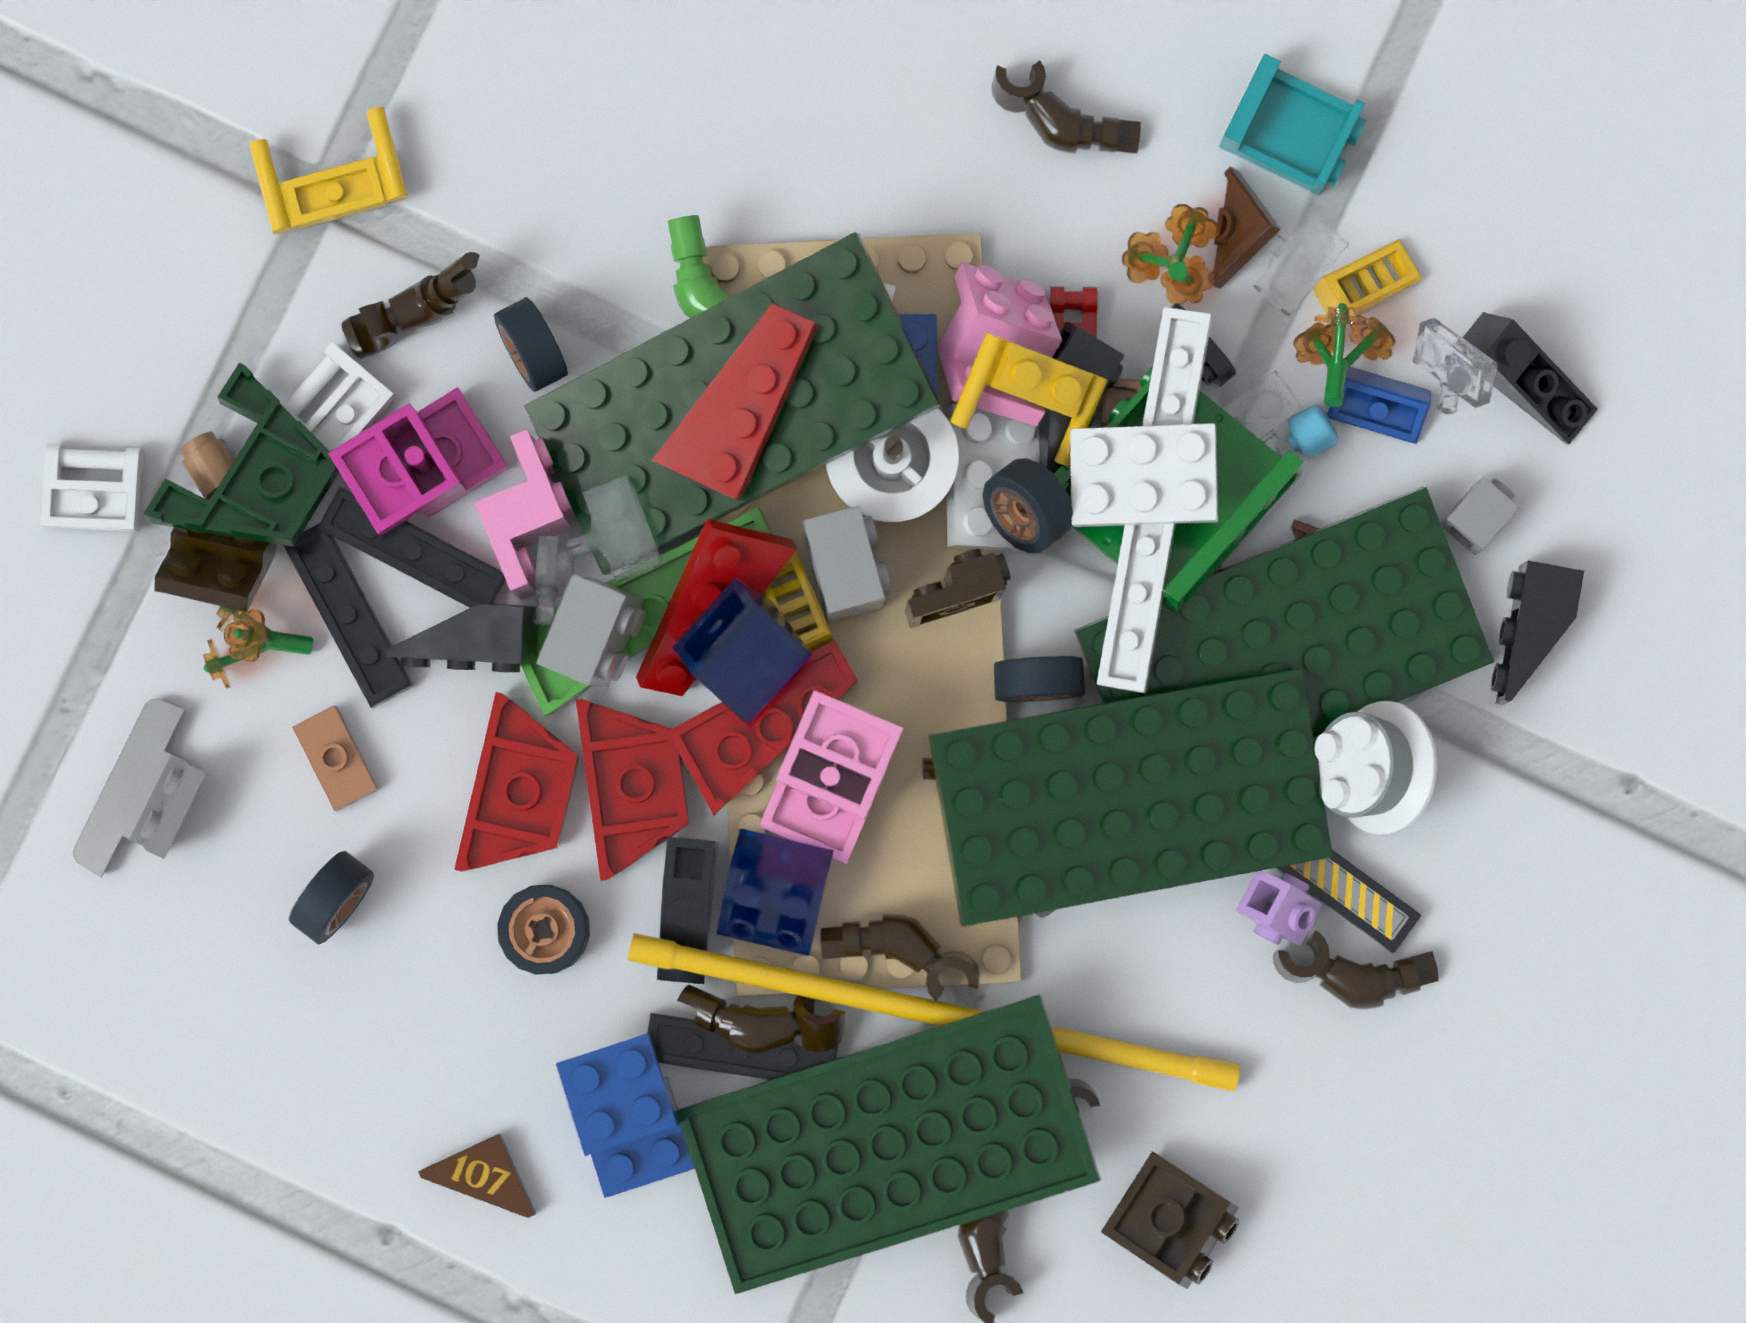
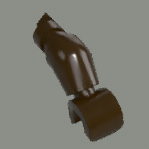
(1058, 123)
(411, 309)
(898, 939)
(1355, 983)
(768, 1027)
(984, 1254)

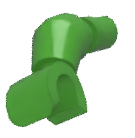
(695, 286)

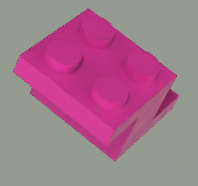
(418, 461)

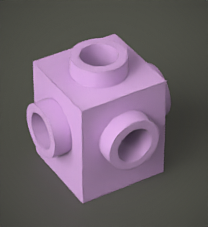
(1279, 907)

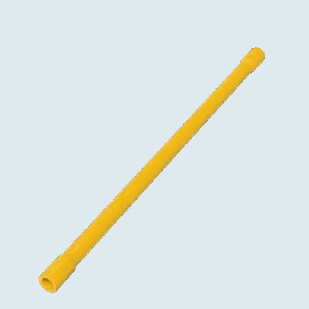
(670, 955)

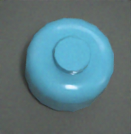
(1312, 431)

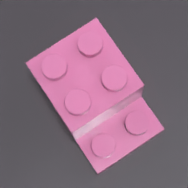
(1005, 309)
(523, 513)
(830, 776)

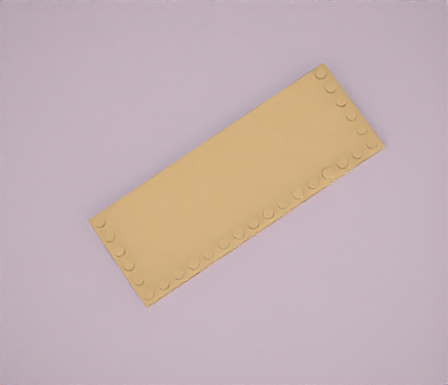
(912, 677)

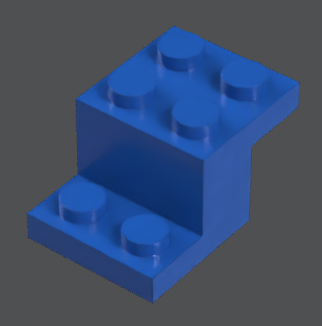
(625, 1115)

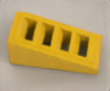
(1339, 288)
(817, 637)

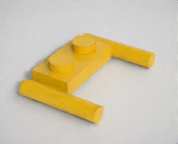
(333, 191)
(1034, 379)

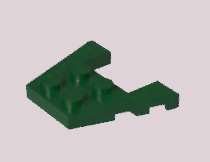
(269, 485)

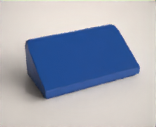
(1382, 405)

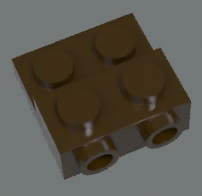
(214, 568)
(969, 583)
(1172, 1221)

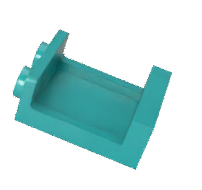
(1292, 128)

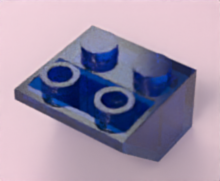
(742, 650)
(774, 892)

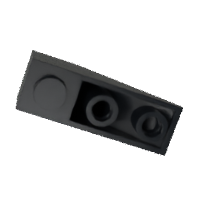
(1086, 353)
(1531, 377)
(1541, 612)
(479, 634)
(687, 899)

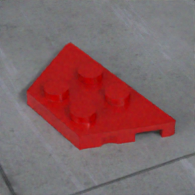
(631, 785)
(517, 790)

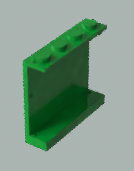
(1249, 485)

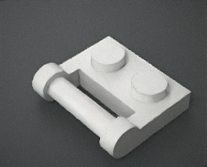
(349, 408)
(91, 503)

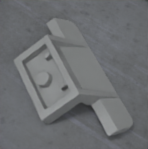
(143, 794)

